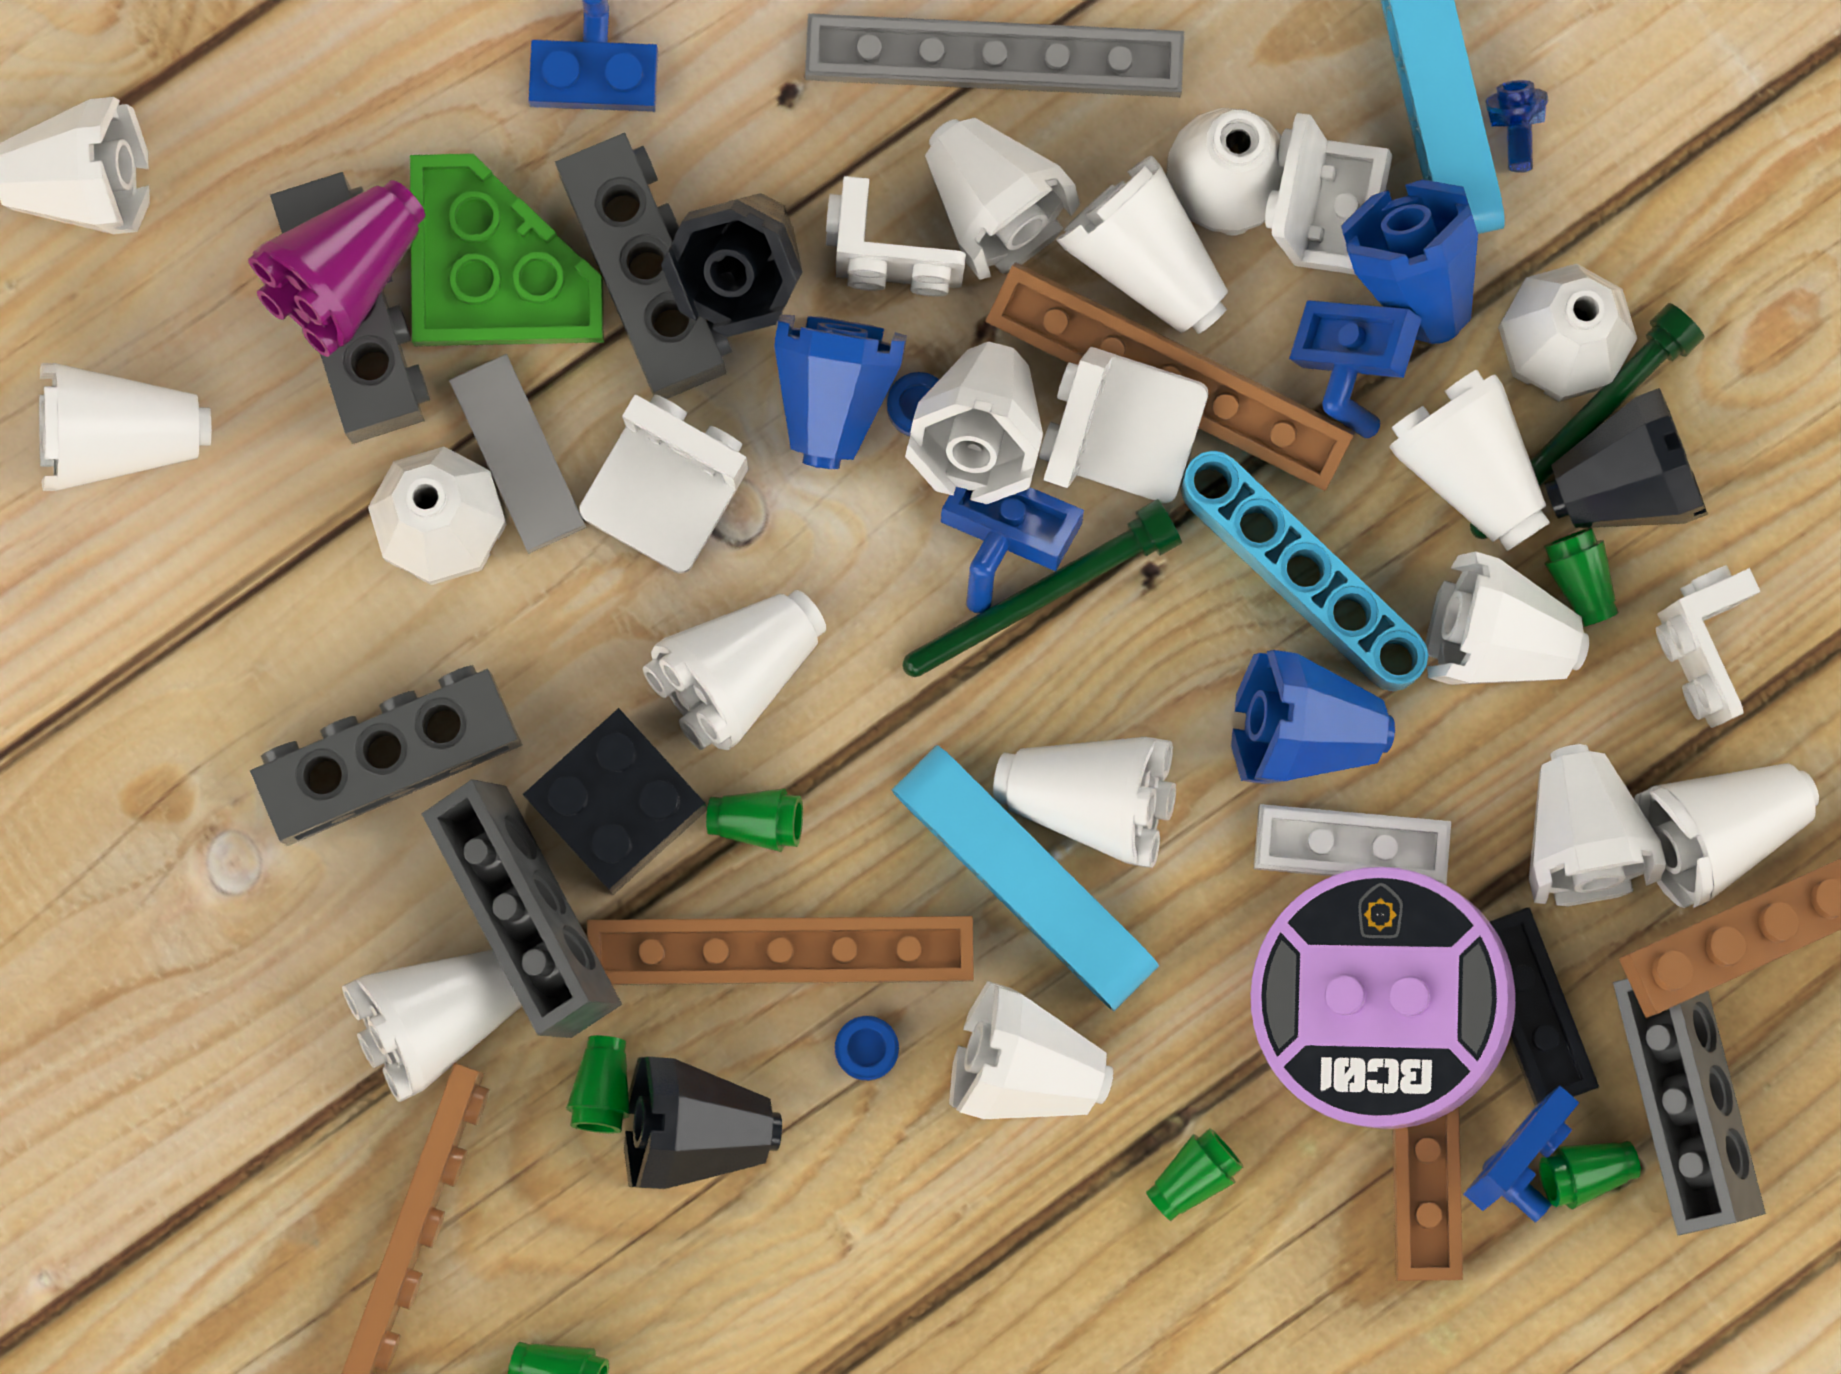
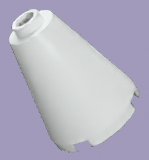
(1149, 249)
(113, 426)
(1724, 825)

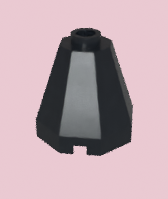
(734, 264)
(1628, 472)
(693, 1125)

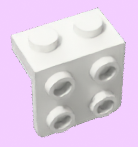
(1319, 192)
(873, 264)
(1124, 426)
(664, 483)
(1688, 640)

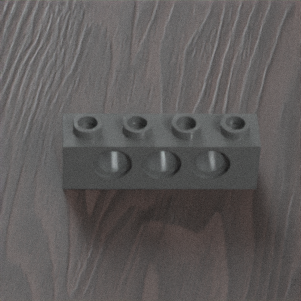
(591, 182)
(363, 405)
(286, 770)
(521, 909)
(1692, 1112)

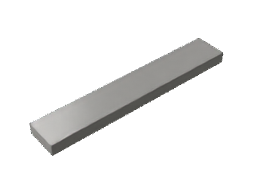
(994, 55)

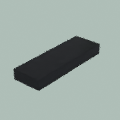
(1543, 1026)

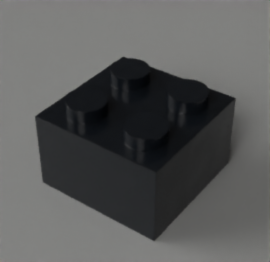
(616, 801)

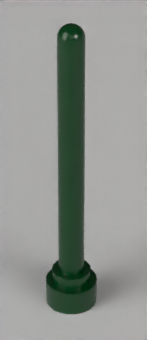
(1671, 335)
(1146, 534)

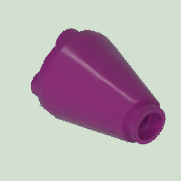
(337, 263)

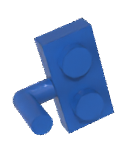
(593, 71)
(1354, 342)
(1022, 523)
(1508, 1171)

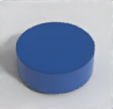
(905, 397)
(866, 1048)

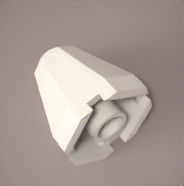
(79, 168)
(997, 194)
(1567, 332)
(979, 426)
(453, 534)
(1501, 628)
(1588, 832)
(1024, 1062)

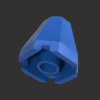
(1418, 254)
(833, 384)
(1305, 721)

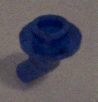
(1517, 108)

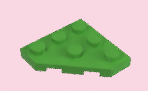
(493, 266)

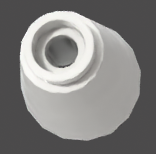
(1222, 187)
(1475, 459)
(734, 666)
(1094, 793)
(429, 1016)

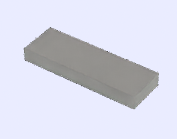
(517, 454)

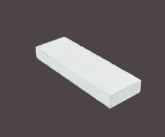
(1346, 841)

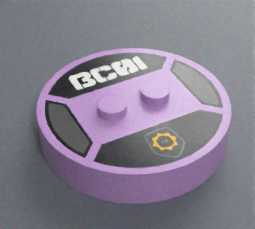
(1382, 998)

